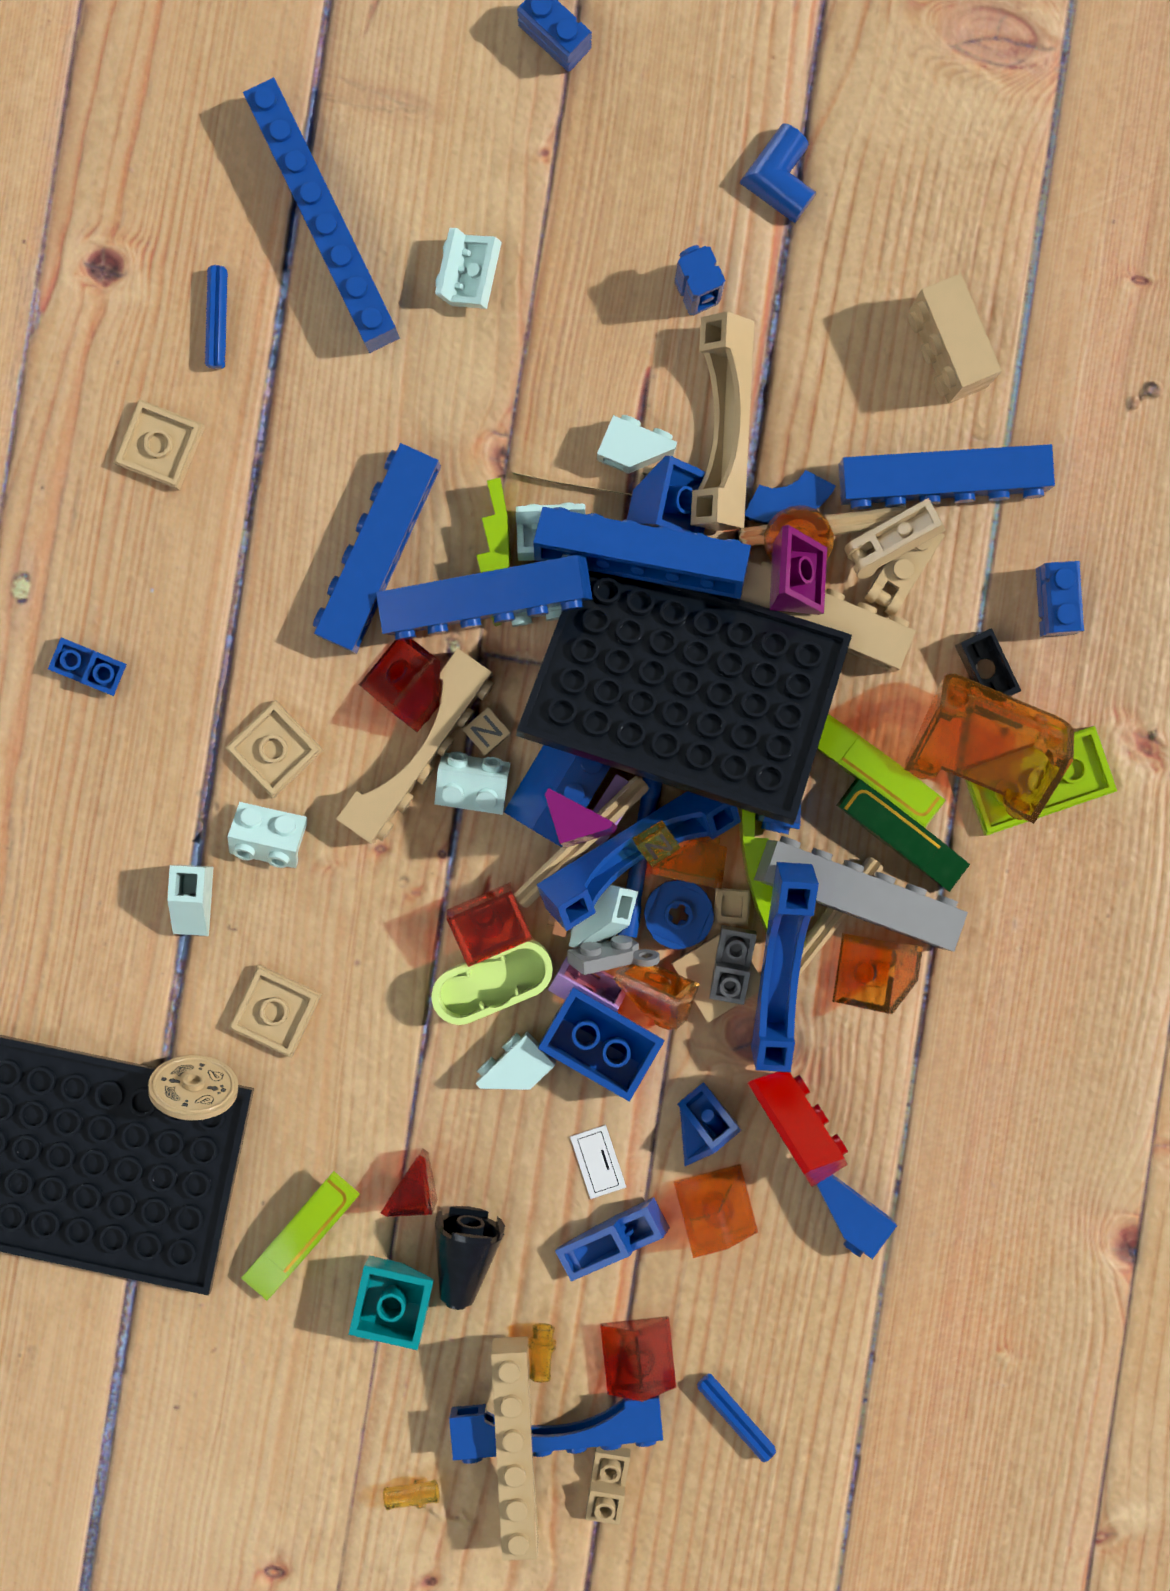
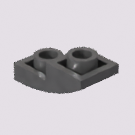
(732, 964)

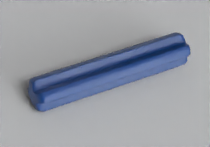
(216, 317)
(736, 1417)

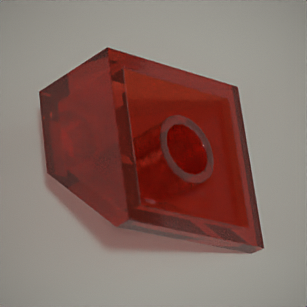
(406, 682)

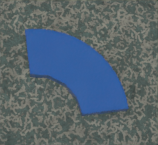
(806, 491)

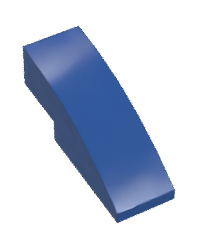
(613, 1239)

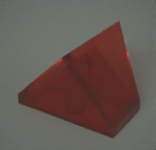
(415, 1191)

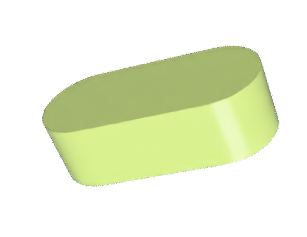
(493, 984)

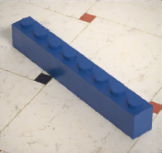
(321, 215)

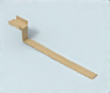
(646, 470)

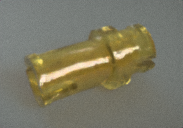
(542, 1346)
(411, 1495)

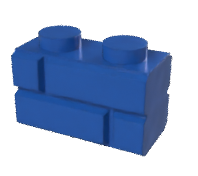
(555, 31)
(699, 279)
(1059, 598)

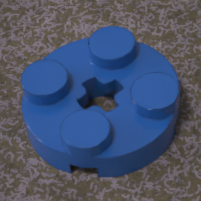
(686, 932)

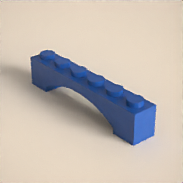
(578, 886)
(789, 917)
(624, 1423)

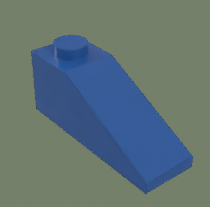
(857, 1219)

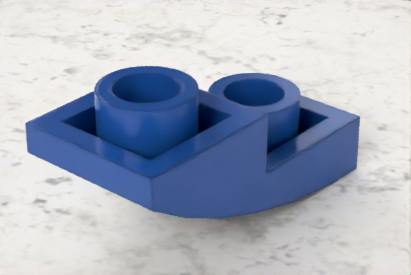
(87, 666)

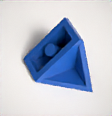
(704, 1124)

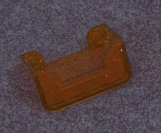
(993, 744)

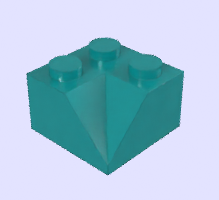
(391, 1303)

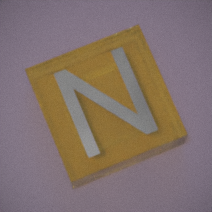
(656, 843)

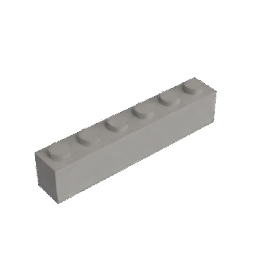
(870, 897)

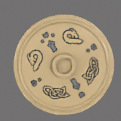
(193, 1087)

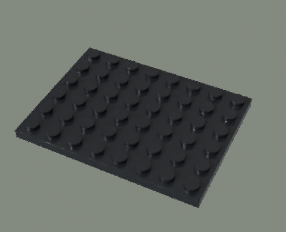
(689, 691)
(107, 1176)

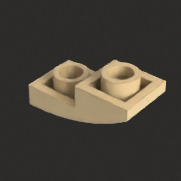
(608, 1485)

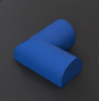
(771, 176)

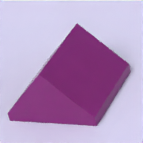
(797, 573)
(575, 822)

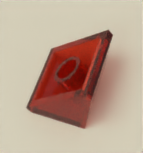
(488, 924)
(638, 1358)

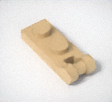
(894, 538)
(901, 575)

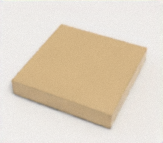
(159, 444)
(274, 749)
(699, 967)
(275, 1011)

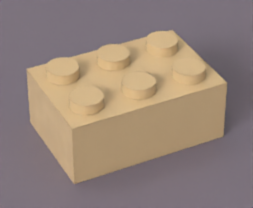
(953, 339)

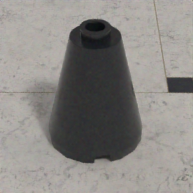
(464, 1252)

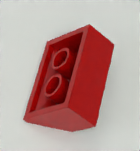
(800, 1125)

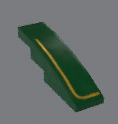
(903, 834)

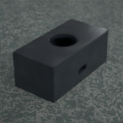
(987, 647)

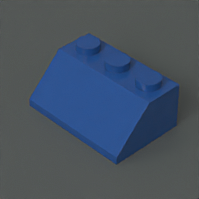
(561, 772)
(600, 1044)

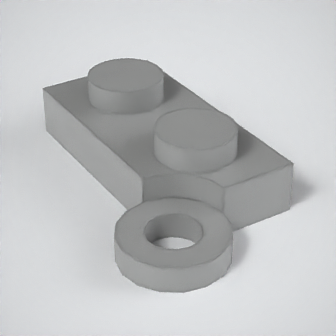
(617, 952)

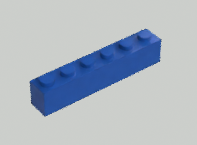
(946, 475)
(377, 547)
(644, 551)
(485, 596)

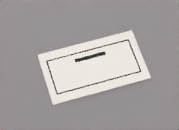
(598, 1162)

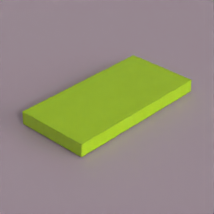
(1083, 781)

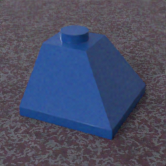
(666, 496)

